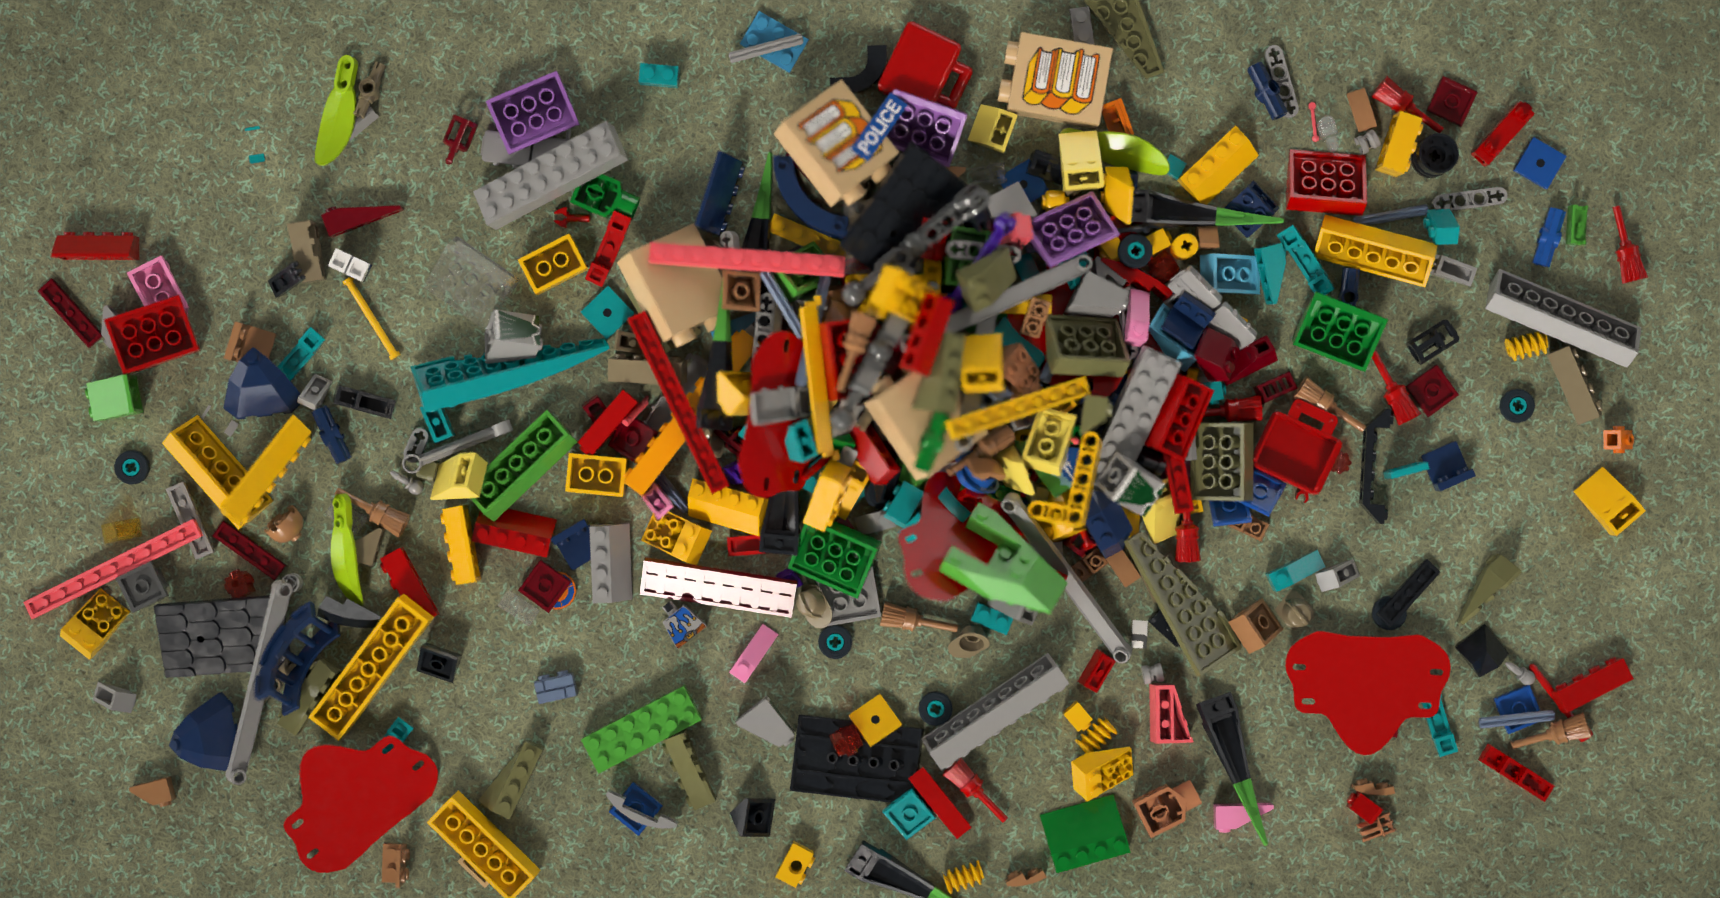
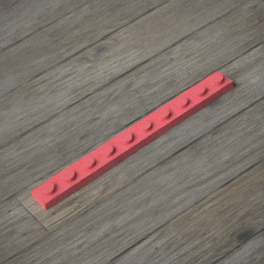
(747, 259)
(113, 568)

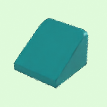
(1176, 166)

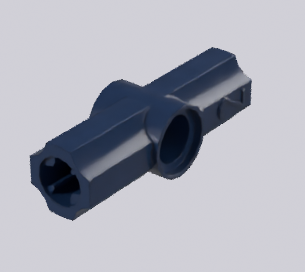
(1267, 91)
(1349, 284)
(331, 434)

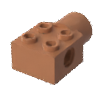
(1020, 371)
(1166, 807)

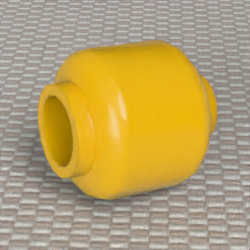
(1053, 199)

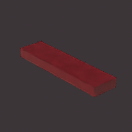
(70, 313)
(249, 550)

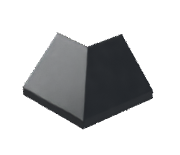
(1482, 651)
(754, 817)

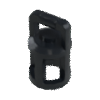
(1436, 339)

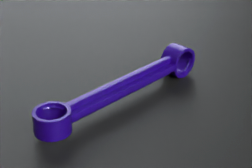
(1003, 226)

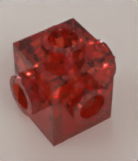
(1163, 267)
(239, 584)
(846, 740)

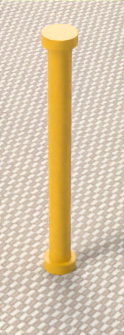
(371, 318)

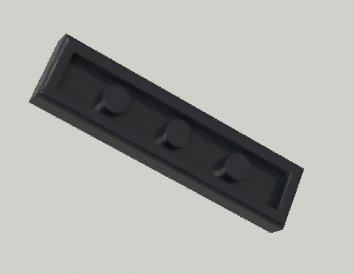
(1408, 592)

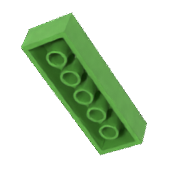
(523, 464)
(641, 729)

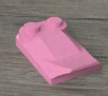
(155, 282)

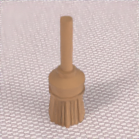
(855, 342)
(1313, 394)
(988, 446)
(382, 514)
(909, 618)
(1560, 732)

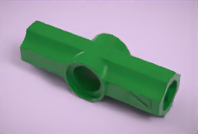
(931, 442)

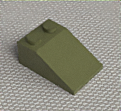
(986, 279)

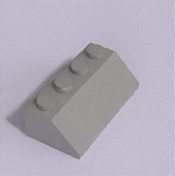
(610, 562)

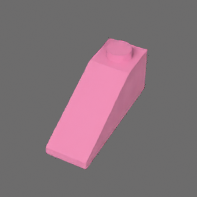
(1137, 318)
(657, 500)
(753, 653)
(1234, 815)

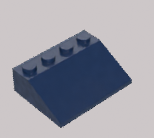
(719, 193)

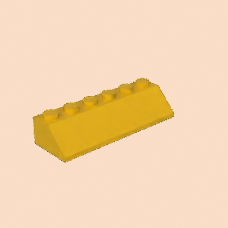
(1375, 250)
(208, 462)
(265, 471)
(483, 846)

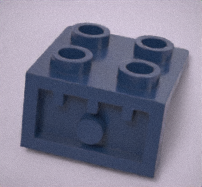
(1252, 201)
(1187, 319)
(1447, 466)
(575, 544)

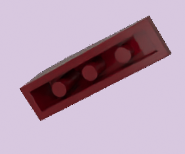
(346, 219)

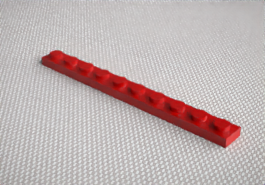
(678, 402)
(1175, 468)

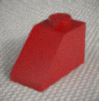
(1363, 807)

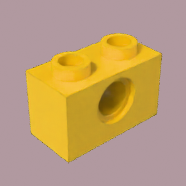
(787, 873)

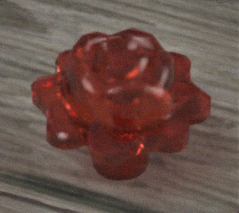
(1342, 463)

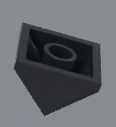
(438, 662)

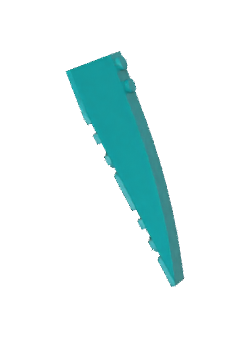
(454, 382)

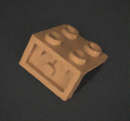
(244, 338)
(394, 863)

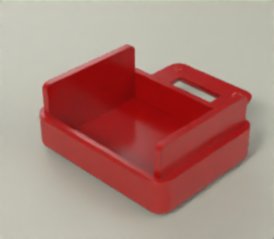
(923, 65)
(1296, 450)

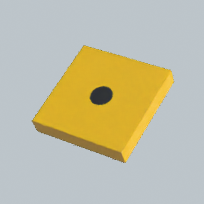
(875, 720)

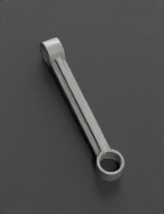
(459, 445)

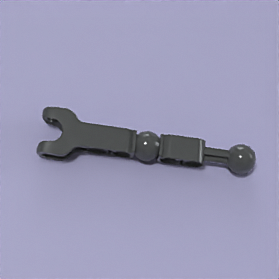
(915, 244)
(872, 365)

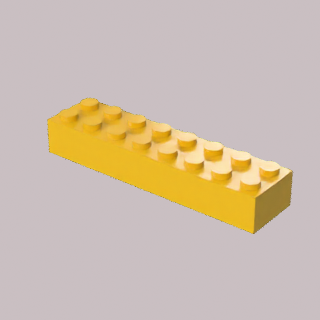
(371, 667)

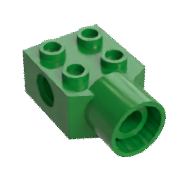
(604, 196)

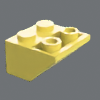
(992, 128)

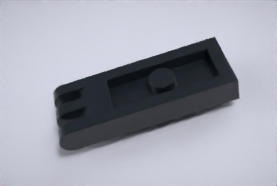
(286, 279)

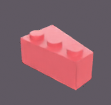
(1021, 234)
(1166, 715)

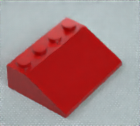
(1326, 182)
(152, 335)

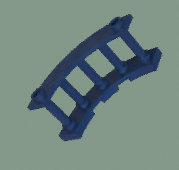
(803, 208)
(277, 649)

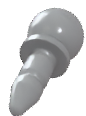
(414, 486)
(1525, 676)

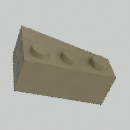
(307, 250)

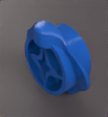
(972, 483)

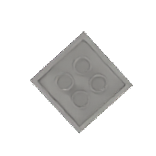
(849, 609)

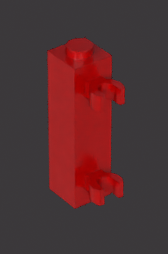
(1503, 133)
(607, 423)

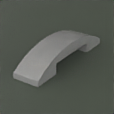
(618, 801)

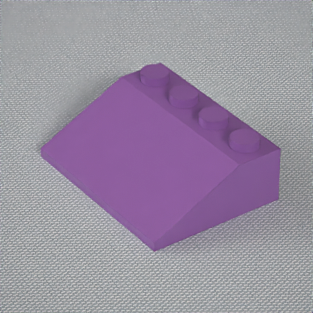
(532, 112)
(929, 126)
(1071, 229)

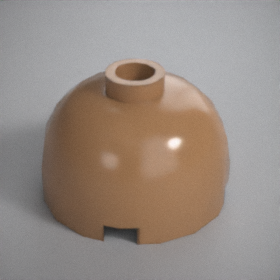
(286, 526)

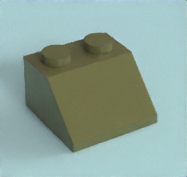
(1095, 413)

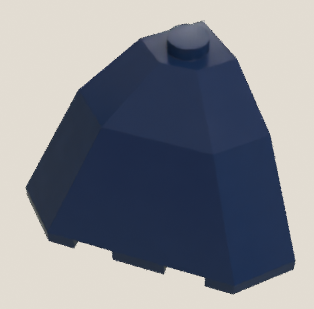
(259, 388)
(207, 734)

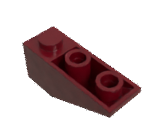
(1253, 358)

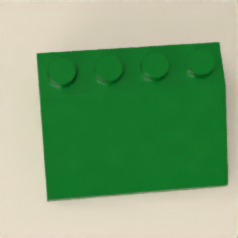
(1339, 331)
(836, 557)
(1085, 833)

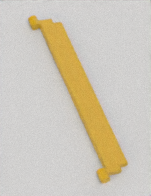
(816, 379)

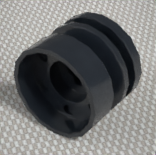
(1442, 149)

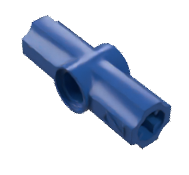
(1549, 237)

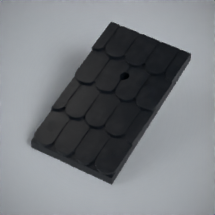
(911, 190)
(210, 635)
(823, 772)

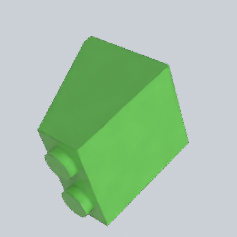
(114, 397)

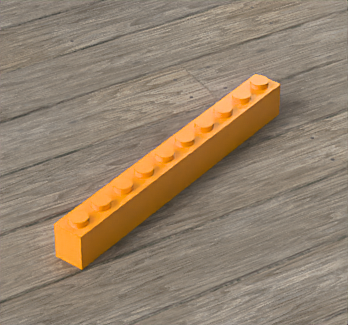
(671, 438)

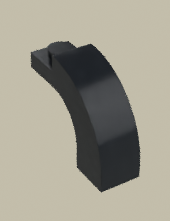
(872, 72)

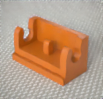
(1116, 117)

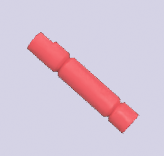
(636, 411)

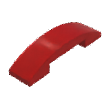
(609, 248)

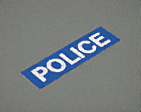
(879, 127)

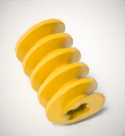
(1184, 239)
(1527, 344)
(1096, 736)
(963, 877)

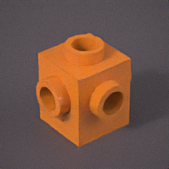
(1618, 439)

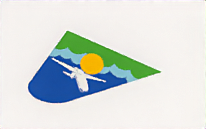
(1059, 484)

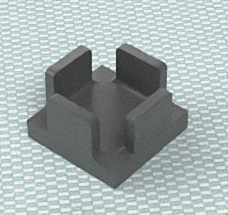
(143, 586)

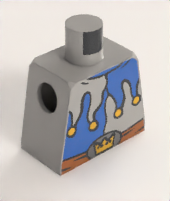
(682, 623)

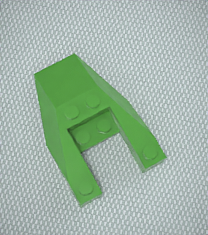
(1014, 572)

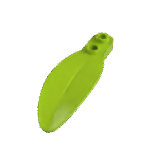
(338, 116)
(1129, 151)
(344, 550)

